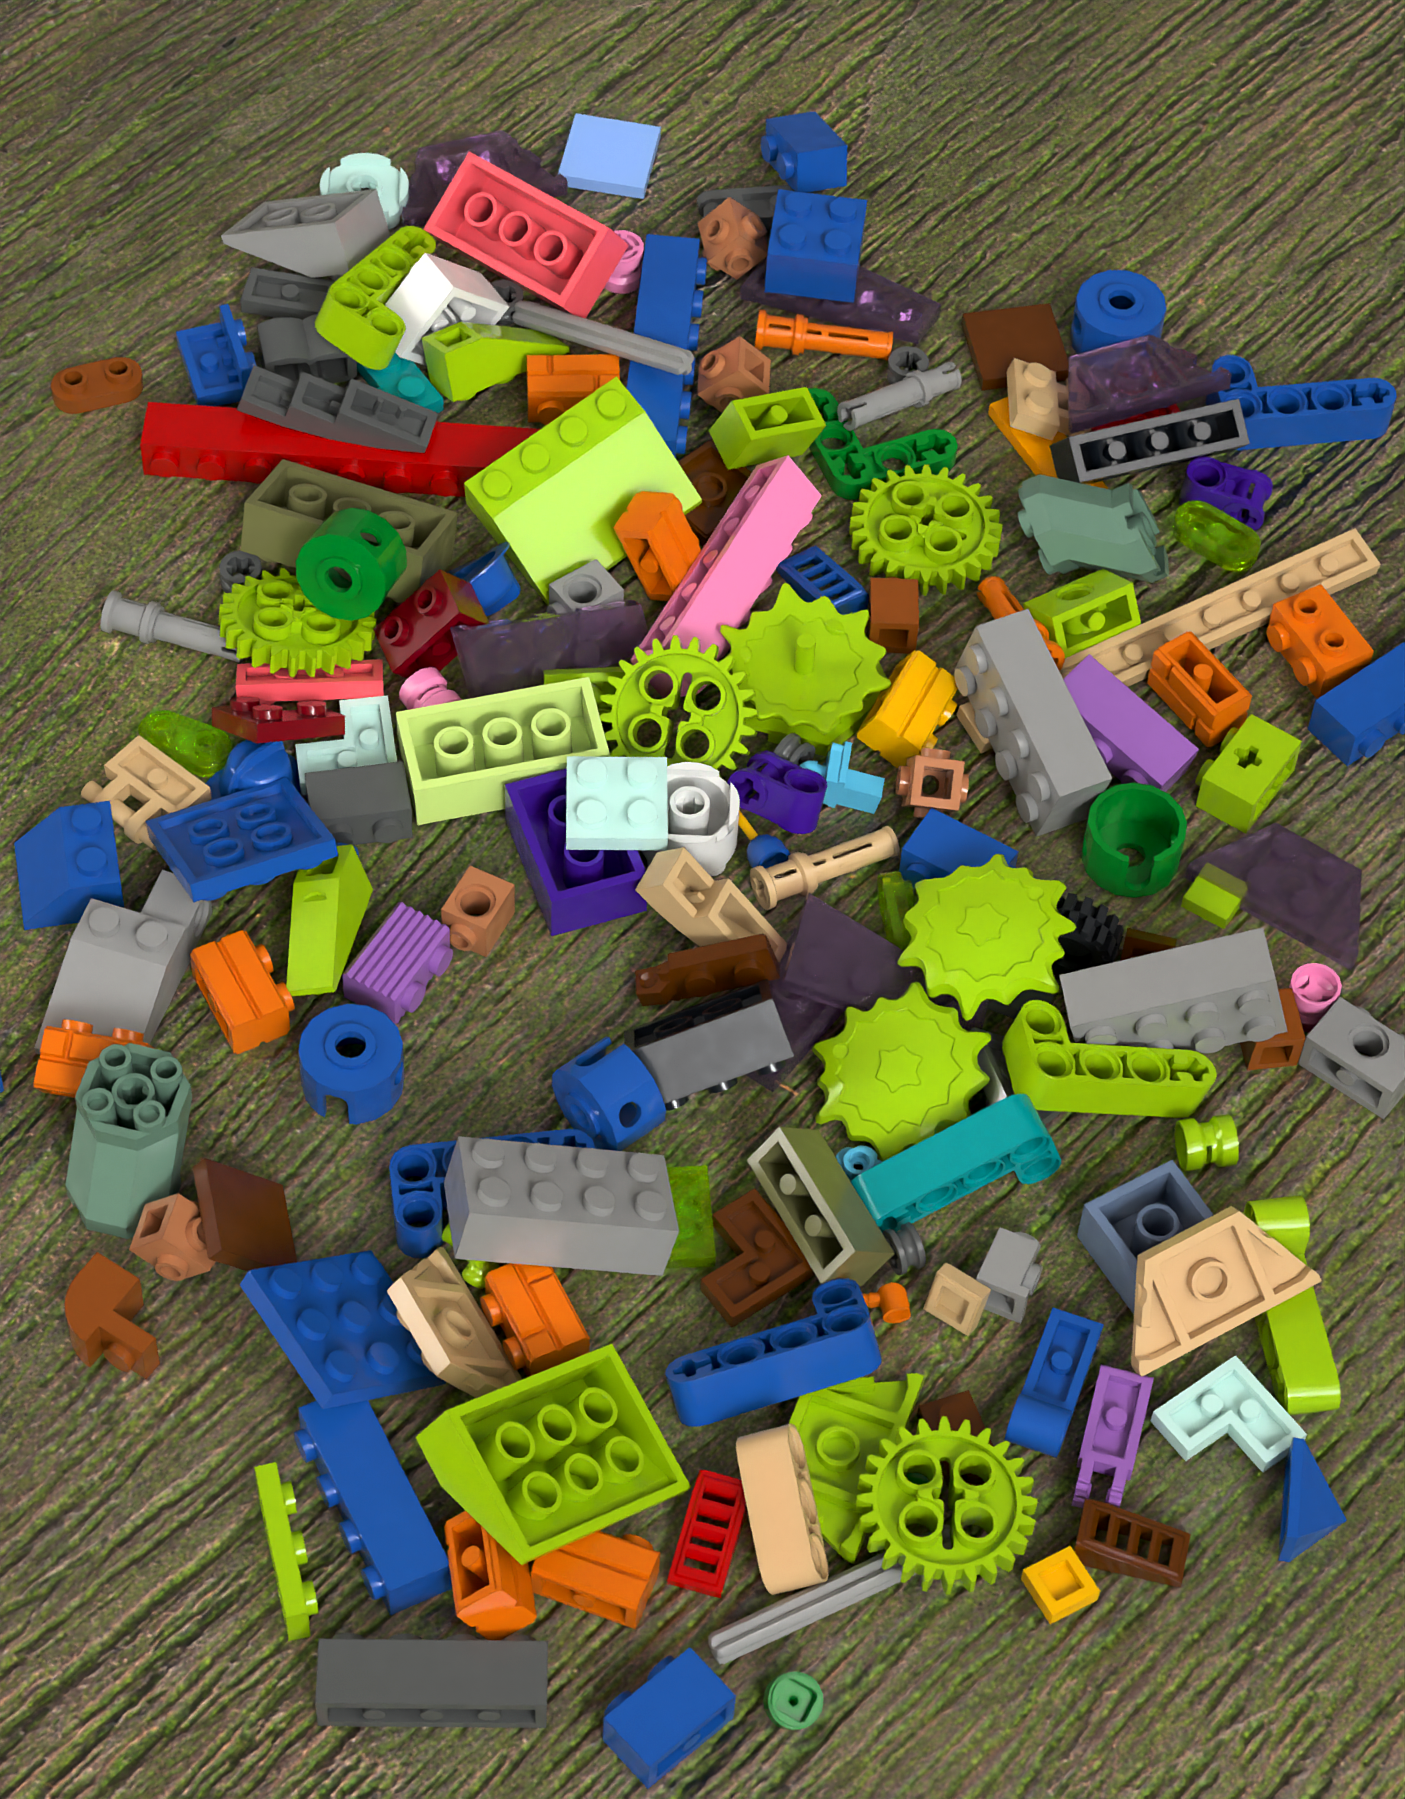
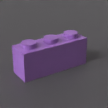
(1126, 730)

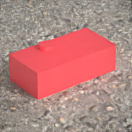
(526, 236)

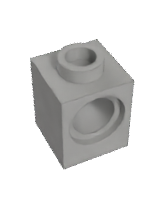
(584, 588)
(172, 903)

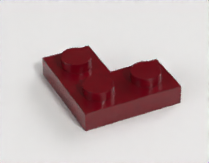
(270, 724)

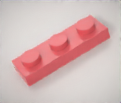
(360, 681)

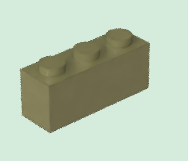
(820, 1205)

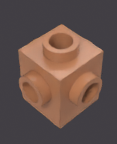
(733, 238)
(733, 374)
(949, 778)
(172, 1238)

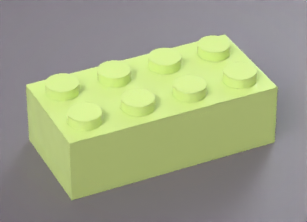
(470, 748)

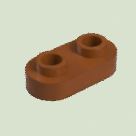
(97, 385)

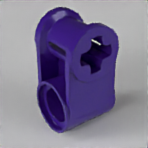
(1227, 489)
(784, 793)

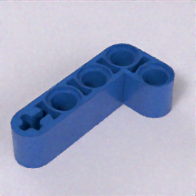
(1306, 410)
(427, 1197)
(780, 1361)

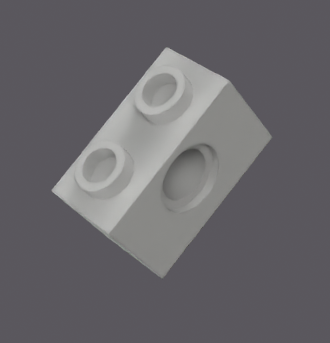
(1334, 1056)

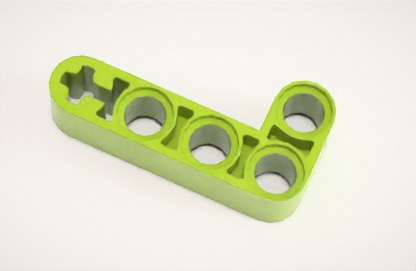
(355, 307)
(1098, 1076)
(1294, 1330)

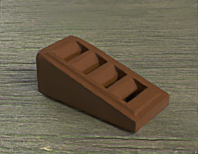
(1112, 1559)

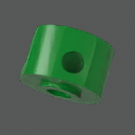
(370, 567)
(1137, 819)

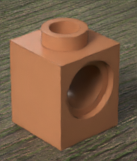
(478, 894)

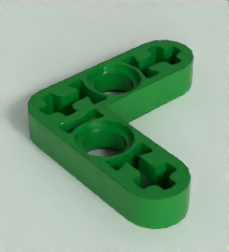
(867, 462)

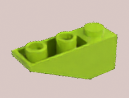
(478, 355)
(325, 921)

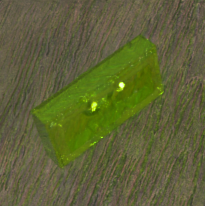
(694, 1216)

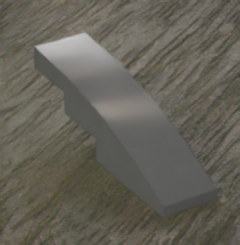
(347, 415)

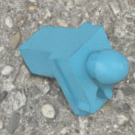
(845, 785)

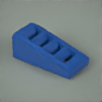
(851, 592)

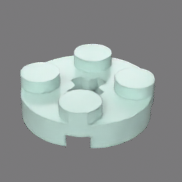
(371, 172)

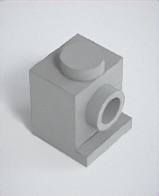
(1010, 1273)

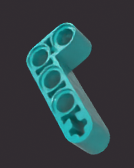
(958, 1162)

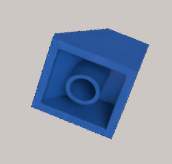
(67, 864)

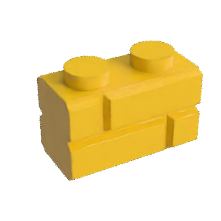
(909, 709)

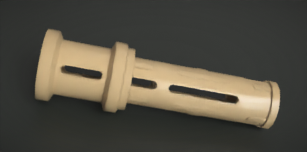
(804, 872)

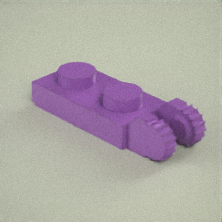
(1112, 1431)

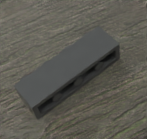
(432, 1682)

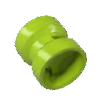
(1206, 1143)

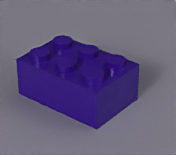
(569, 885)

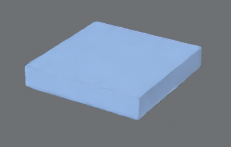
(610, 155)

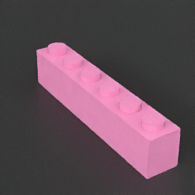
(735, 563)

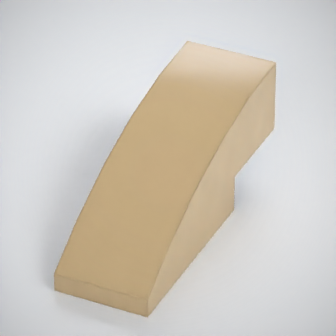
(700, 906)

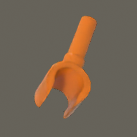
(892, 1300)

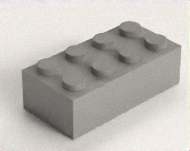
(1031, 723)
(1179, 997)
(560, 1206)

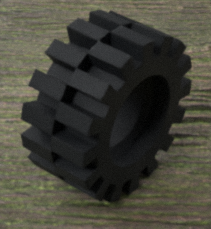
(1094, 939)

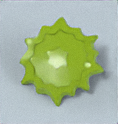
(806, 661)
(986, 934)
(899, 1072)

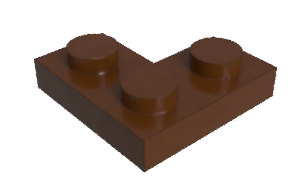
(765, 1263)

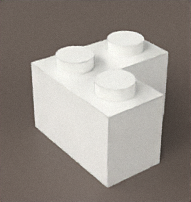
(439, 296)

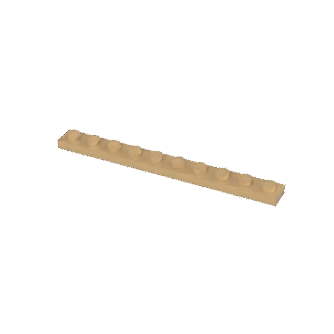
(1222, 613)

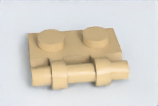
(1037, 400)
(152, 780)

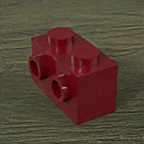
(419, 629)

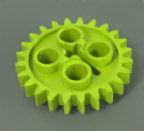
(925, 529)
(286, 630)
(635, 706)
(996, 1506)

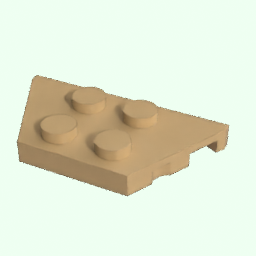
(1208, 1285)
(451, 1327)

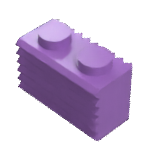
(398, 963)

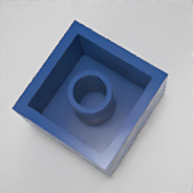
(815, 246)

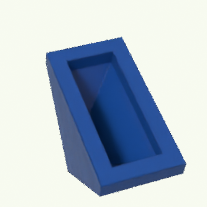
(1307, 1503)

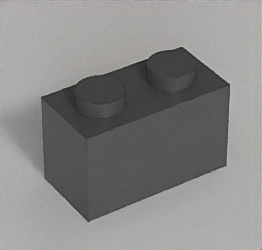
(362, 802)

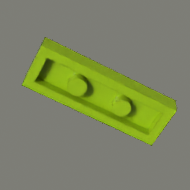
(286, 1551)

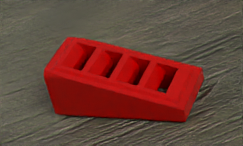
(719, 1499)

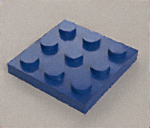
(241, 839)
(339, 1327)

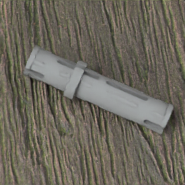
(913, 390)

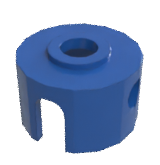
(1116, 309)
(366, 1082)
(598, 1096)

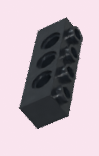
(1150, 443)

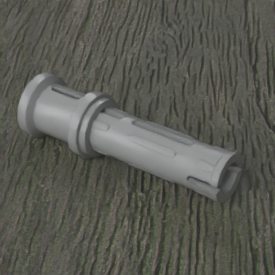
(153, 623)

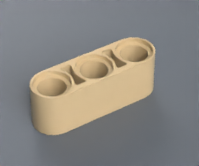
(782, 1509)

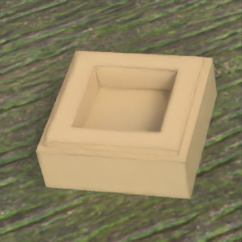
(957, 1299)

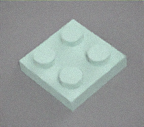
(616, 803)

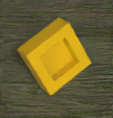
(1060, 1585)

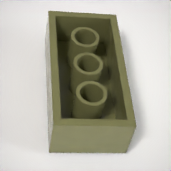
(299, 499)

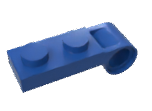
(1054, 1383)

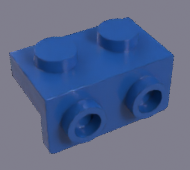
(216, 359)

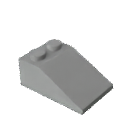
(314, 232)
(118, 972)

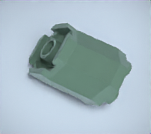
(1092, 528)
(127, 1136)

